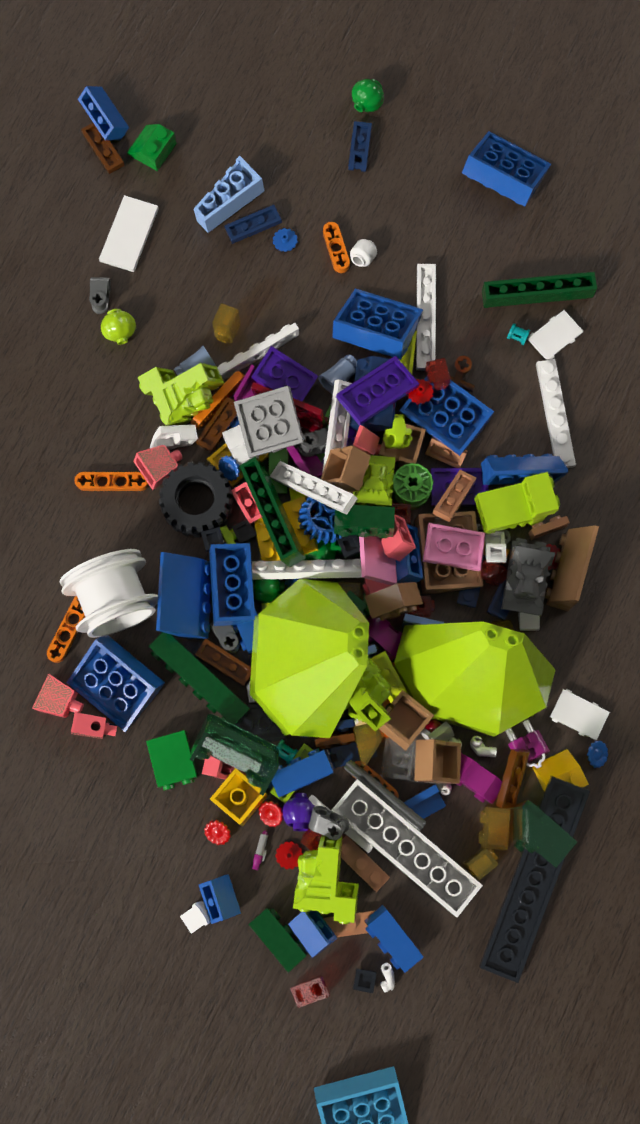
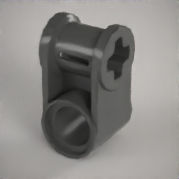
(99, 294)
(315, 443)
(225, 634)
(326, 823)

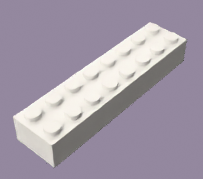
(407, 848)

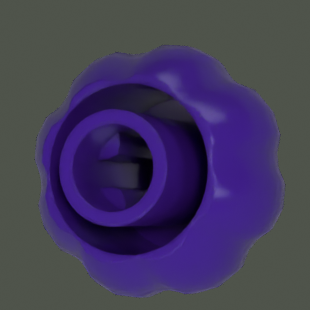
(298, 812)

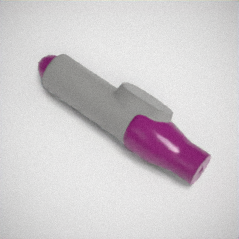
(260, 852)

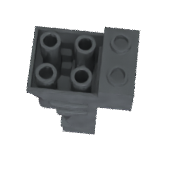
(526, 576)

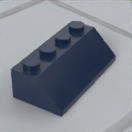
(384, 419)

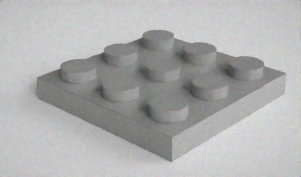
(269, 421)

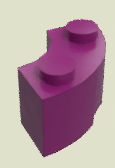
(384, 636)
(479, 780)

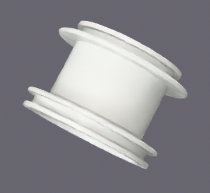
(109, 592)

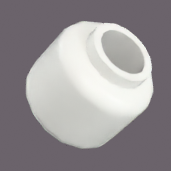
(363, 253)

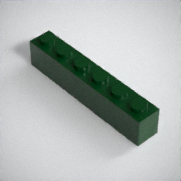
(539, 289)
(272, 512)
(196, 675)

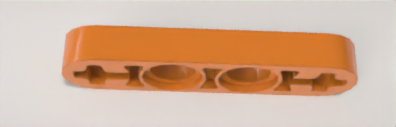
(226, 390)
(111, 484)
(65, 626)

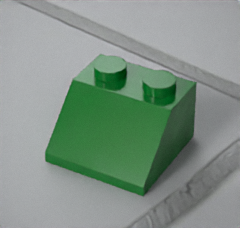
(153, 146)

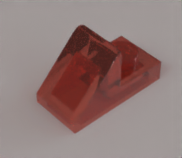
(310, 991)

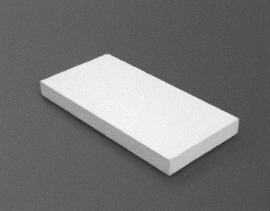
(128, 233)

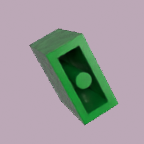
(172, 760)

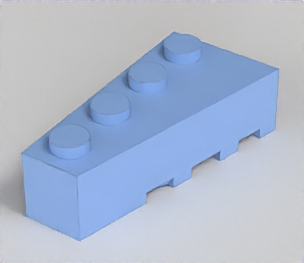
(229, 195)

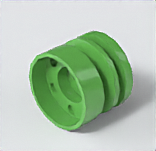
(413, 495)

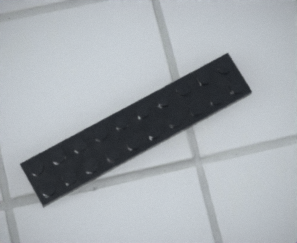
(531, 888)

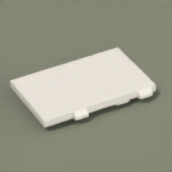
(555, 335)
(579, 714)

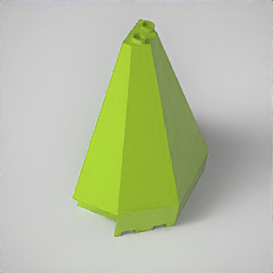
(308, 657)
(474, 674)

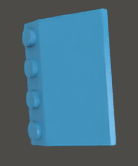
(362, 1100)

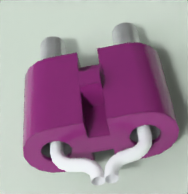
(532, 742)

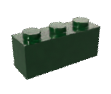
(365, 521)
(278, 938)

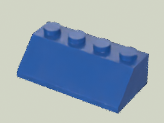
(514, 469)
(231, 584)

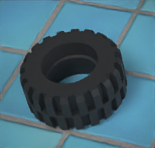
(195, 475)

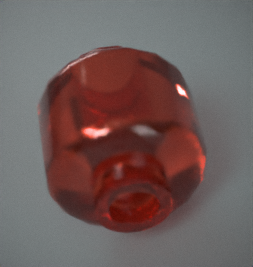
(493, 572)

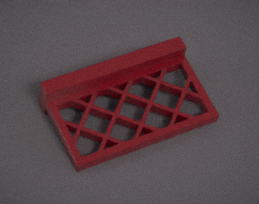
(309, 417)

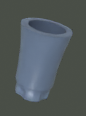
(198, 357)
(342, 370)

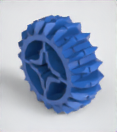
(321, 524)

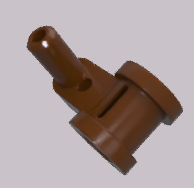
(459, 374)

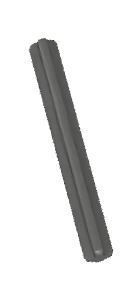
(385, 795)

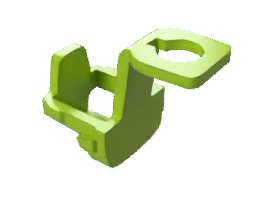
(399, 435)

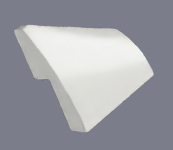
(174, 436)

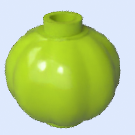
(118, 326)

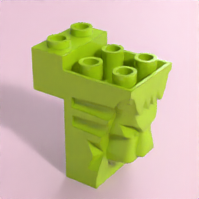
(182, 395)
(377, 483)
(517, 504)
(370, 695)
(320, 886)

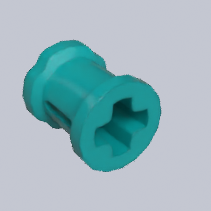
(518, 334)
(282, 746)

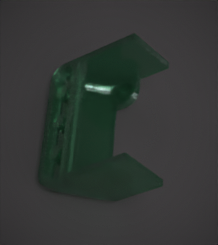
(238, 749)
(539, 833)

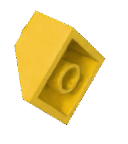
(562, 767)
(238, 797)

